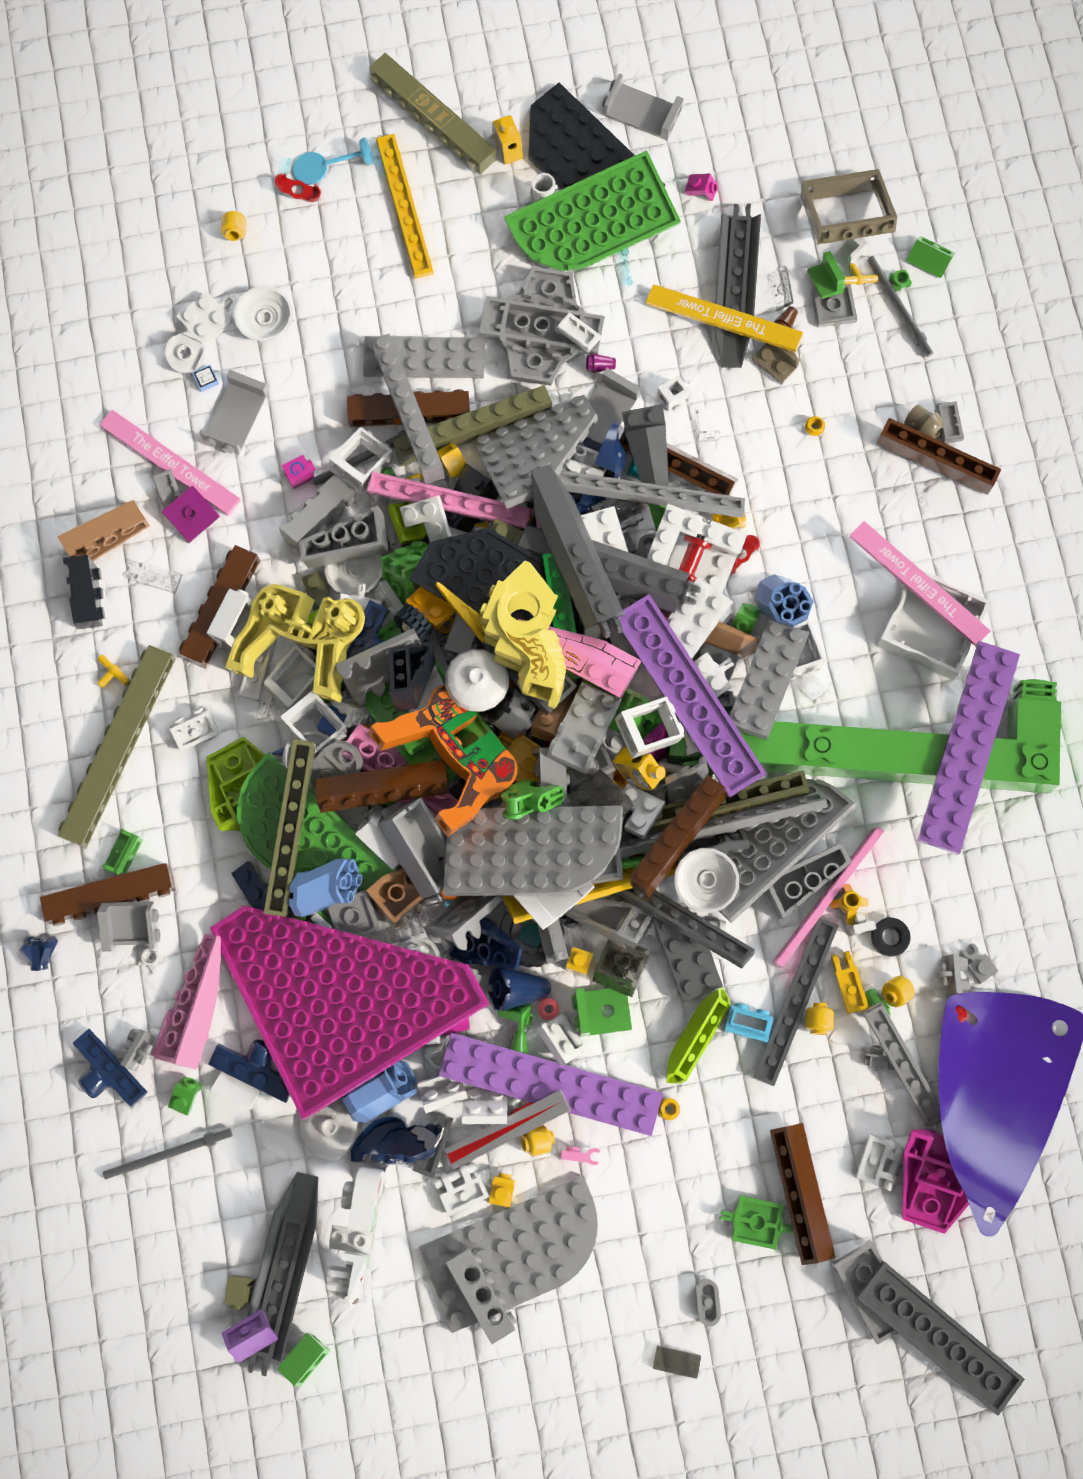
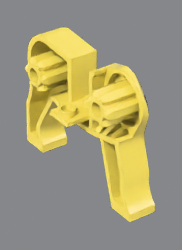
(284, 613)

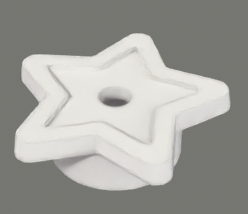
(146, 953)

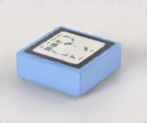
(205, 378)

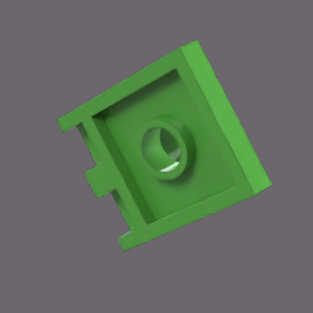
(399, 566)
(630, 700)
(589, 1015)

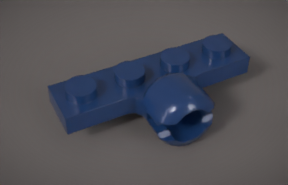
(367, 638)
(251, 885)
(251, 1068)
(106, 1071)

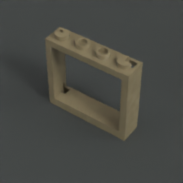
(844, 185)

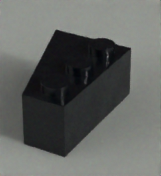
(472, 483)
(85, 592)
(409, 674)

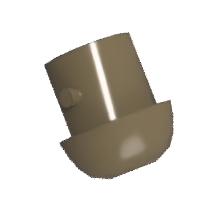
(924, 421)

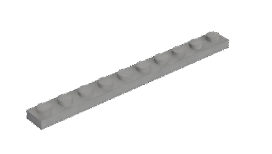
(653, 494)
(731, 822)

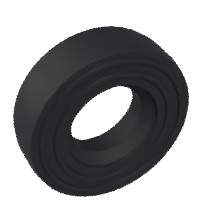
(902, 930)

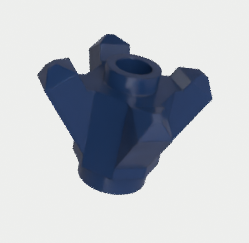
(38, 951)

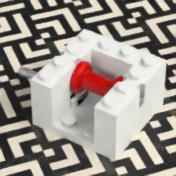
(696, 547)

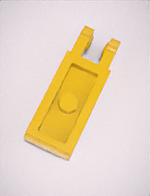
(849, 985)

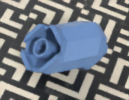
(783, 600)
(324, 887)
(381, 1093)

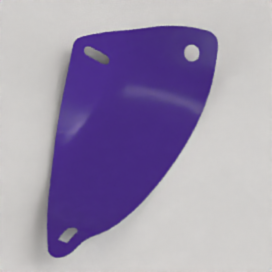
(1001, 1094)

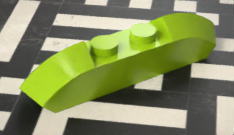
(696, 1036)

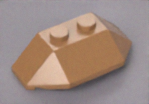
(733, 640)

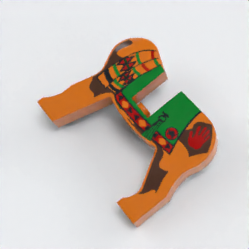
(483, 764)

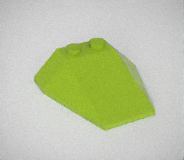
(226, 774)

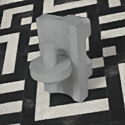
(951, 974)
(138, 1051)

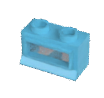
(748, 1023)

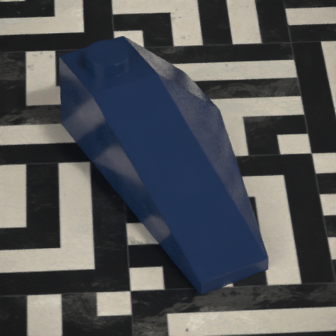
(491, 948)

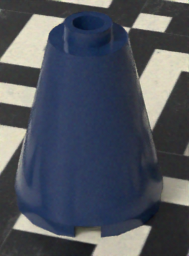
(516, 988)

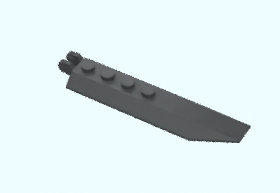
(737, 279)
(574, 552)
(628, 572)
(285, 1263)

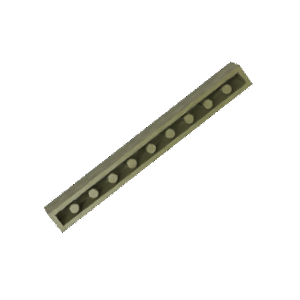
(116, 747)

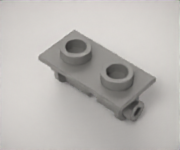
(553, 942)
(876, 1057)

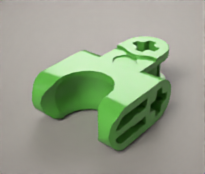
(527, 797)

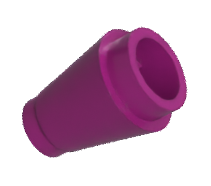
(599, 363)

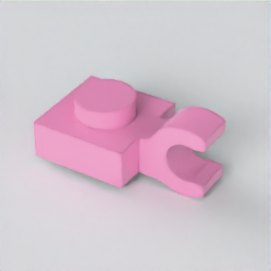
(574, 1154)

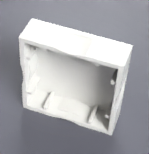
(924, 636)

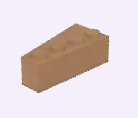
(104, 531)

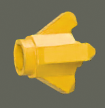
(849, 903)

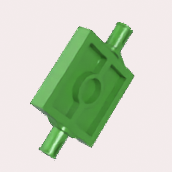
(757, 1222)

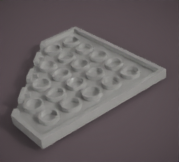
(531, 444)

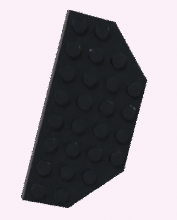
(570, 139)
(471, 565)

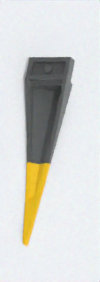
(472, 619)

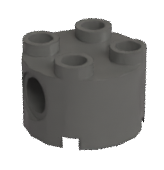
(513, 713)

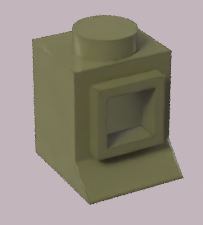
(238, 1291)

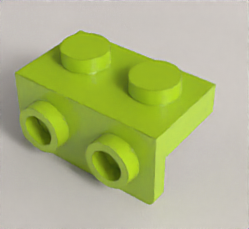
(409, 534)

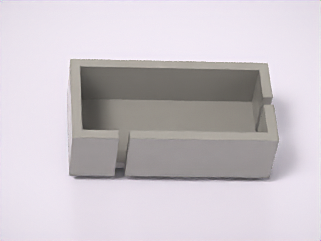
(417, 845)

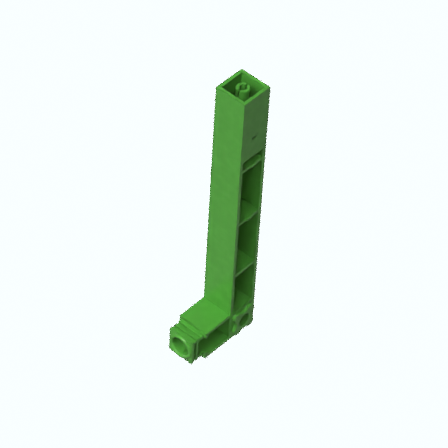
(1020, 763)

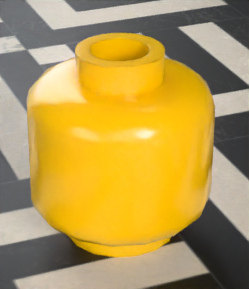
(233, 225)
(898, 991)
(819, 1019)
(538, 1141)

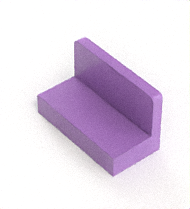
(249, 1336)

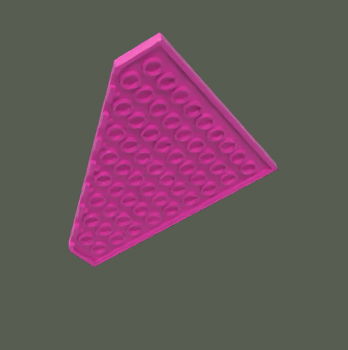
(338, 1001)

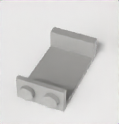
(641, 109)
(609, 400)
(235, 413)

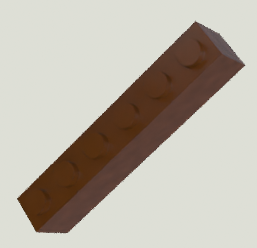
(380, 409)
(938, 456)
(694, 470)
(234, 575)
(382, 786)
(677, 836)
(87, 898)
(802, 1194)

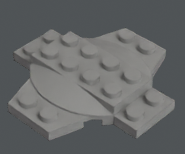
(529, 323)

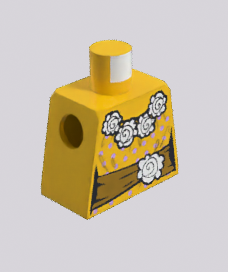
(506, 133)
(640, 771)

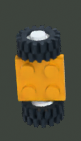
(422, 612)

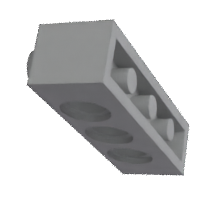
(493, 1329)

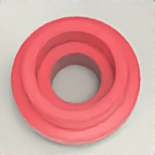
(548, 1016)

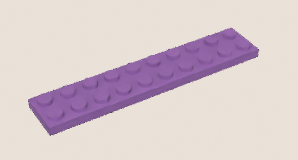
(691, 696)
(968, 748)
(536, 1078)

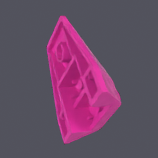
(929, 1184)

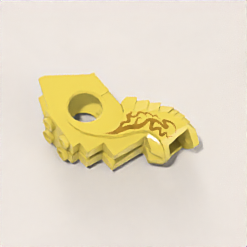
(529, 643)

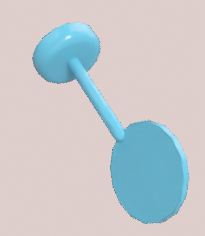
(312, 166)

